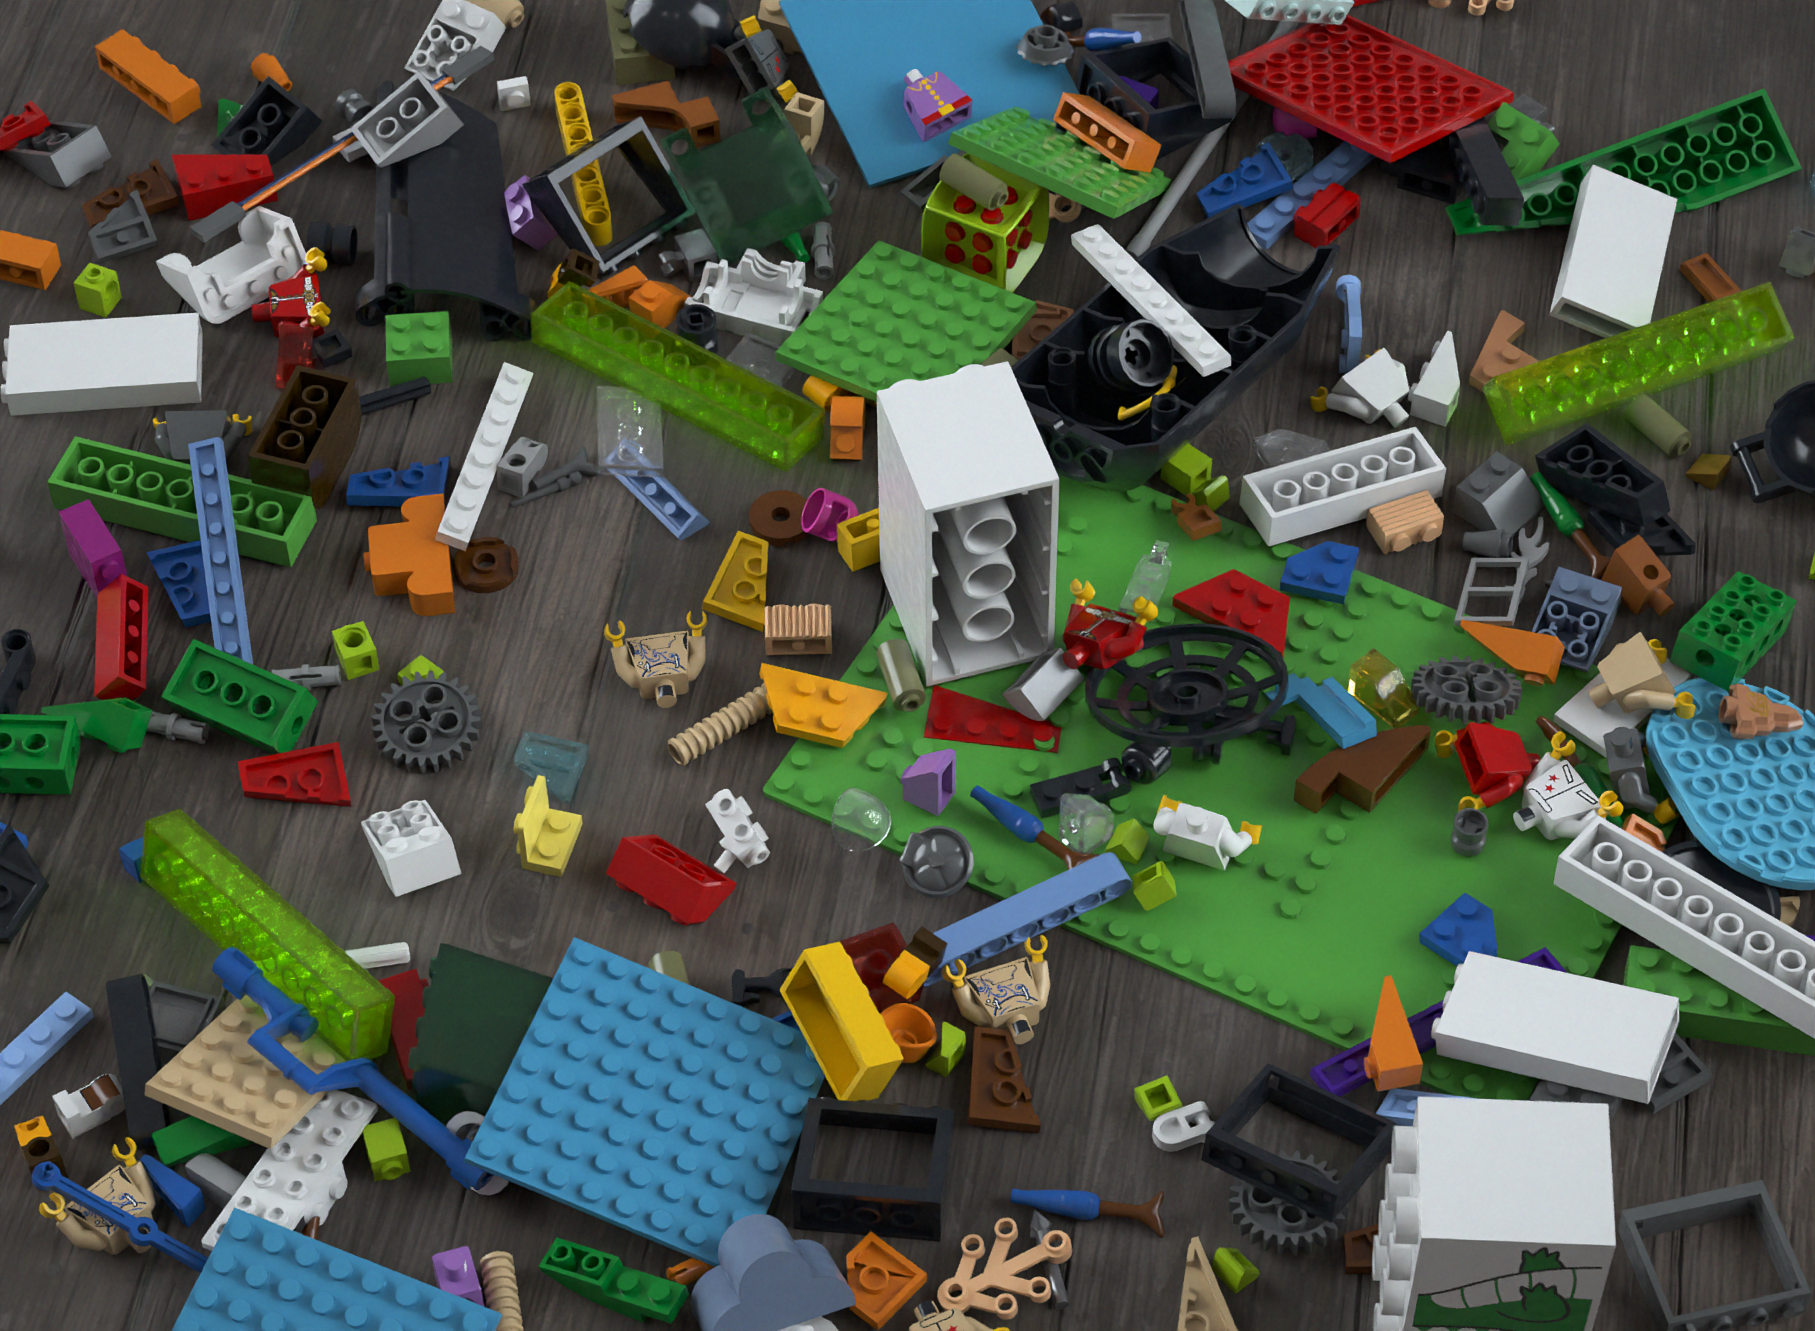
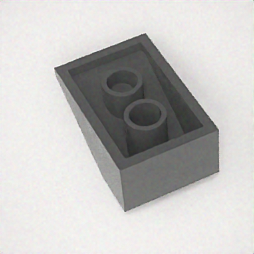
(62, 153)

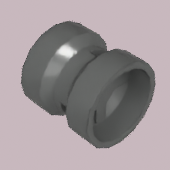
(352, 106)
(1469, 832)

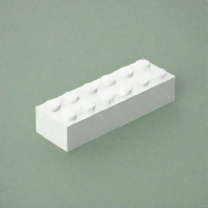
(1339, 485)

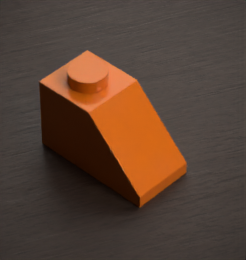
(658, 302)

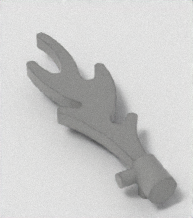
(1528, 549)

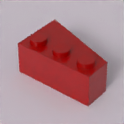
(216, 180)
(407, 1008)

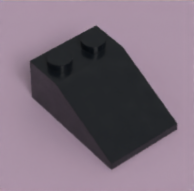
(268, 125)

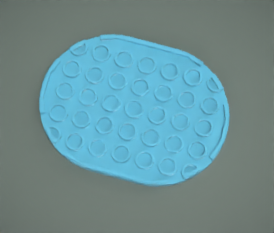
(1741, 797)

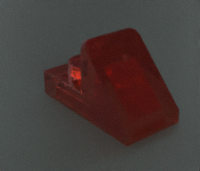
(293, 350)

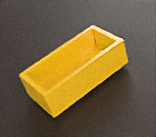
(841, 1023)

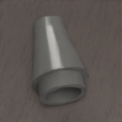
(1489, 543)

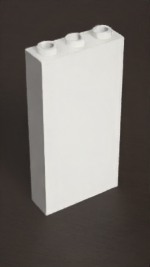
(1613, 254)
(103, 364)
(1556, 1026)

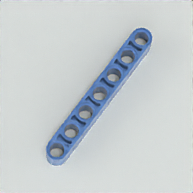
(1032, 912)

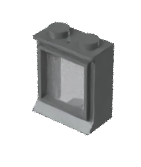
(180, 1015)

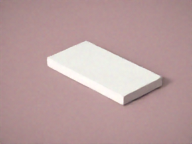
(1589, 723)

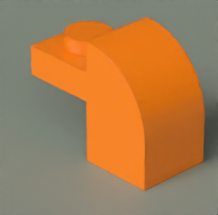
(847, 427)

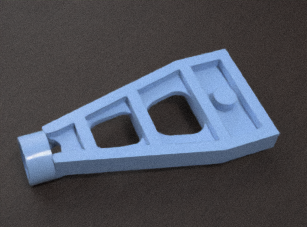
(1352, 333)

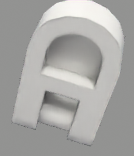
(1172, 1129)

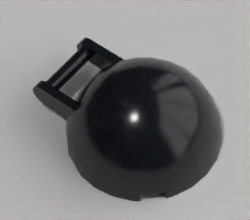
(685, 31)
(1788, 446)

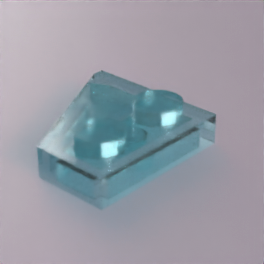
(554, 758)

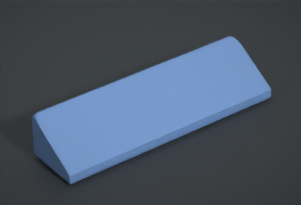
(666, 504)

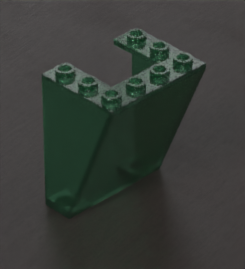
(751, 183)
(470, 1029)

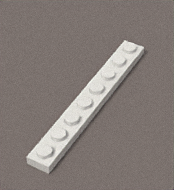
(1151, 300)
(484, 457)

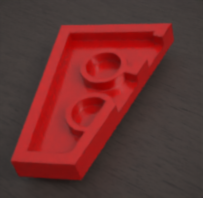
(298, 776)

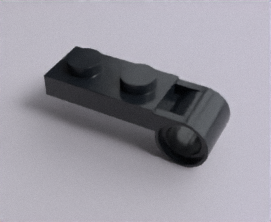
(16, 675)

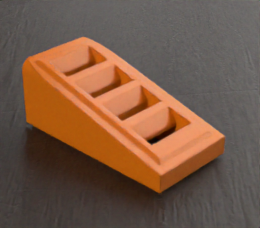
(621, 286)

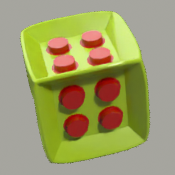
(984, 243)

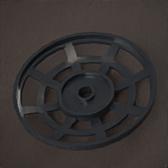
(1190, 694)

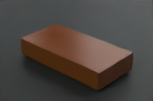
(1708, 278)

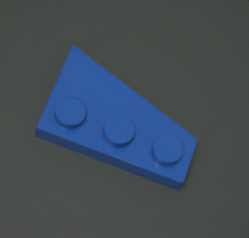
(1248, 184)
(393, 488)
(184, 580)

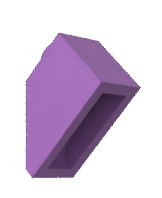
(931, 781)

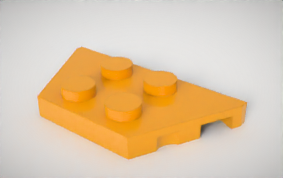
(818, 706)

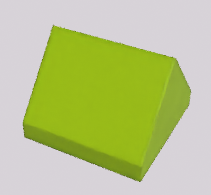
(1213, 492)
(1128, 841)
(1234, 1268)

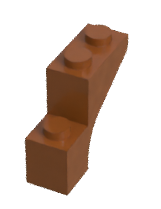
(661, 110)

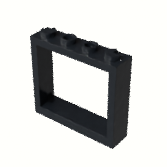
(1280, 1176)

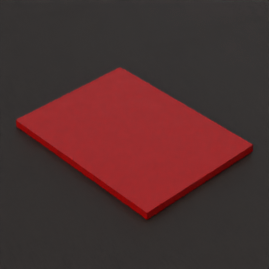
(1366, 86)

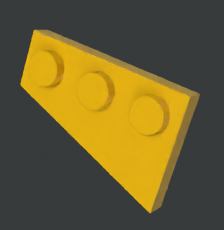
(741, 583)

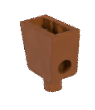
(1640, 576)

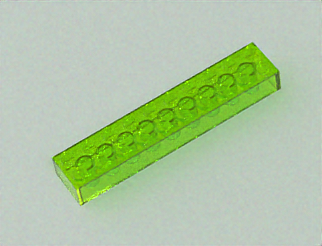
(1637, 363)
(678, 376)
(247, 914)

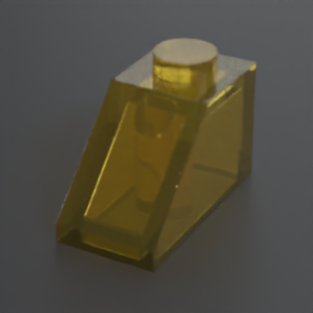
(1382, 688)

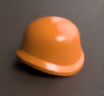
(910, 1029)

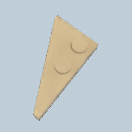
(1202, 1300)

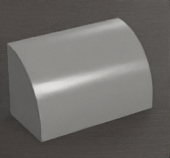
(1043, 686)
(215, 1178)

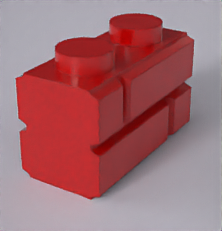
(1326, 215)

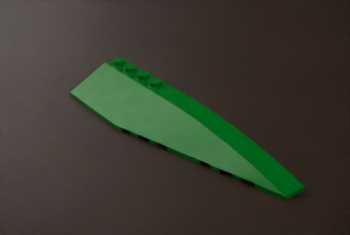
(1689, 159)

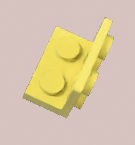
(545, 833)

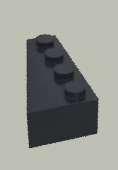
(1604, 476)

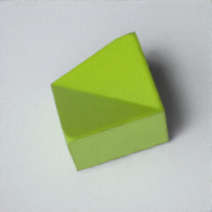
(1154, 886)
(949, 1050)
(1157, 1098)

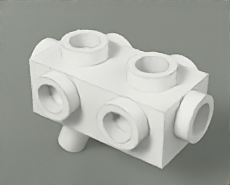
(741, 837)

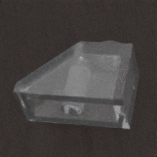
(1084, 822)

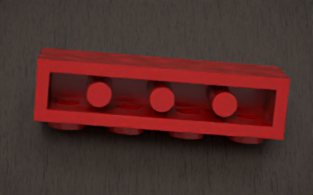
(121, 639)

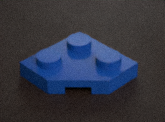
(1321, 572)
(1460, 929)

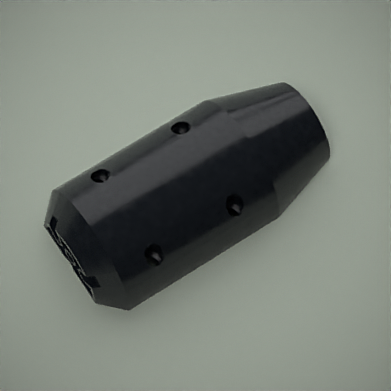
(1230, 290)

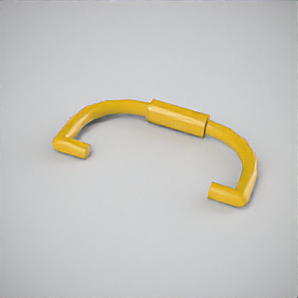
(1167, 384)

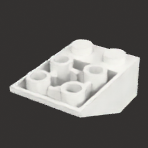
(451, 34)
(411, 847)

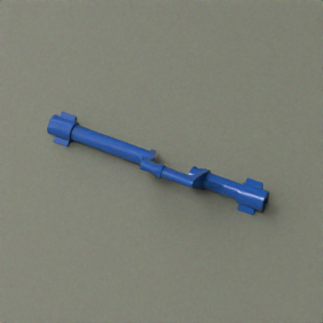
(285, 1016)

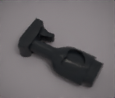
(1284, 730)
(743, 985)

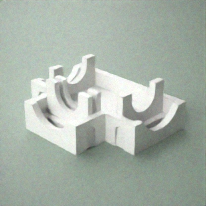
(757, 296)

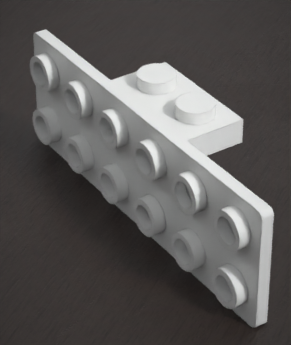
(304, 1169)

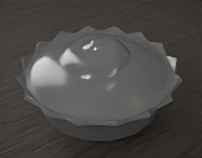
(1045, 46)

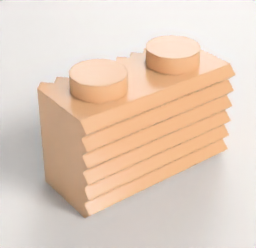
(1405, 522)
(798, 629)

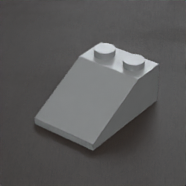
(407, 122)

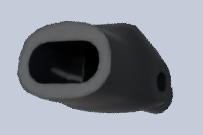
(1063, 16)

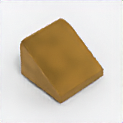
(1710, 469)

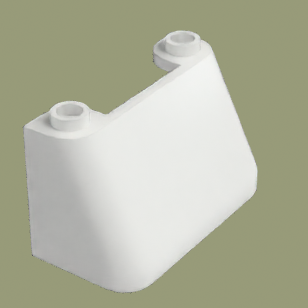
(242, 273)

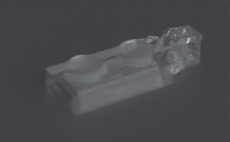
(1148, 578)

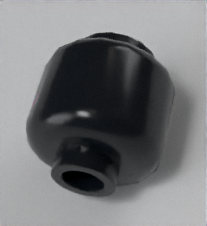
(1145, 762)

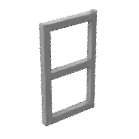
(1515, 591)

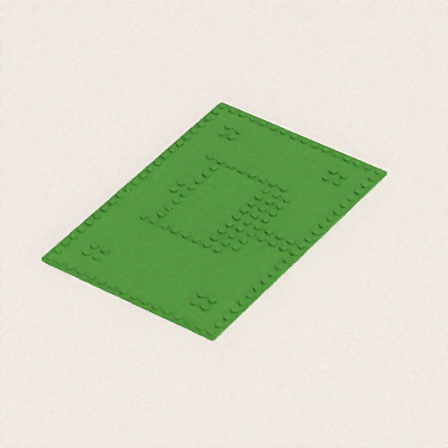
(1325, 896)

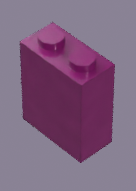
(91, 546)

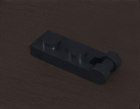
(1085, 782)

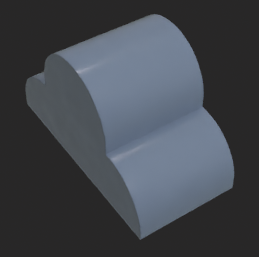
(767, 1280)

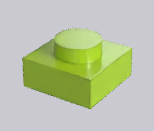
(419, 665)

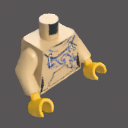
(660, 662)
(1004, 995)
(125, 1188)

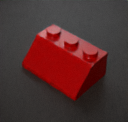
(669, 878)

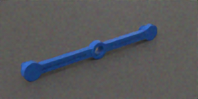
(48, 1177)

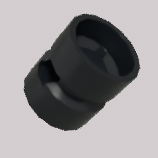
(336, 243)
(698, 325)

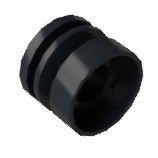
(1131, 356)

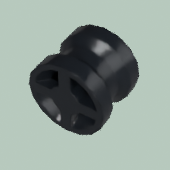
(1211, 752)

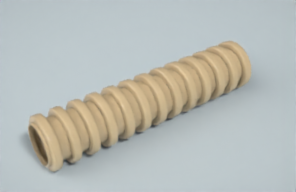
(719, 726)
(502, 1289)

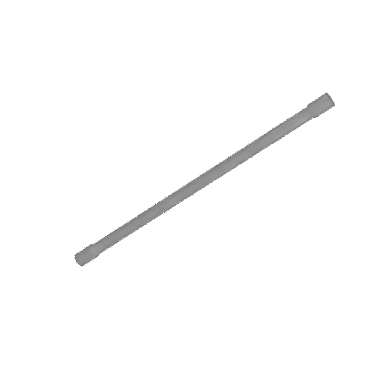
(1143, 239)

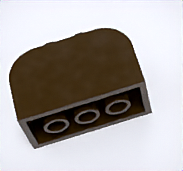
(308, 435)

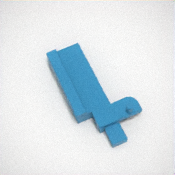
(1331, 708)

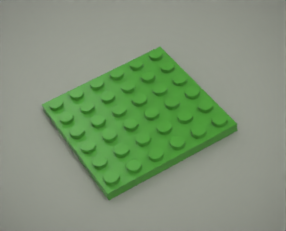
(1058, 162)
(901, 322)

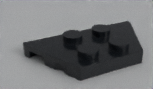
(1662, 535)
(20, 885)

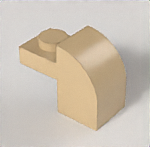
(806, 119)

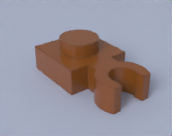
(1195, 520)

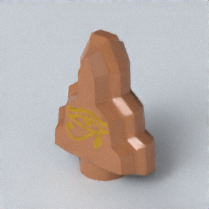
(1755, 714)

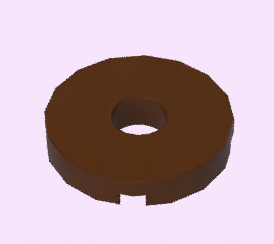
(776, 504)
(491, 578)

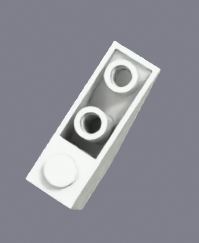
(1439, 385)

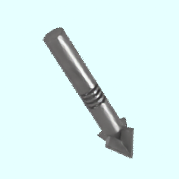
(1039, 1228)

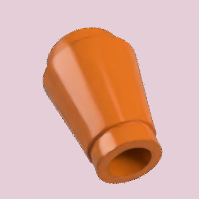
(267, 65)

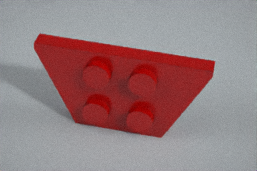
(1240, 604)

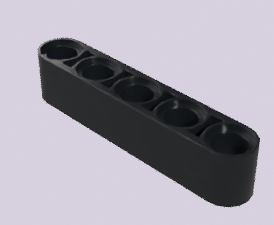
(136, 1056)

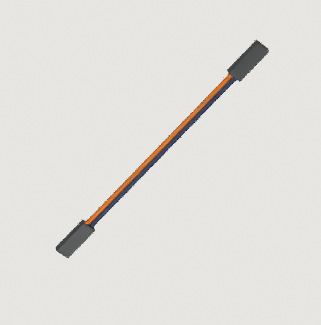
(235, 212)

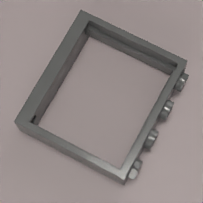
(1704, 1209)

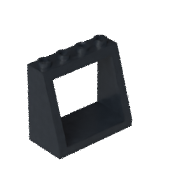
(1170, 125)
(648, 162)
(873, 1207)

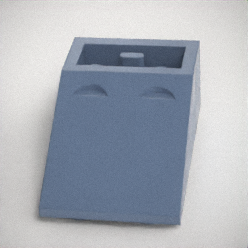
(1579, 614)

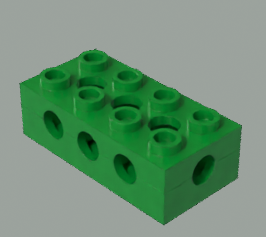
(1733, 631)
(239, 698)
(38, 753)

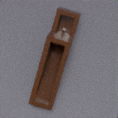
(1364, 770)

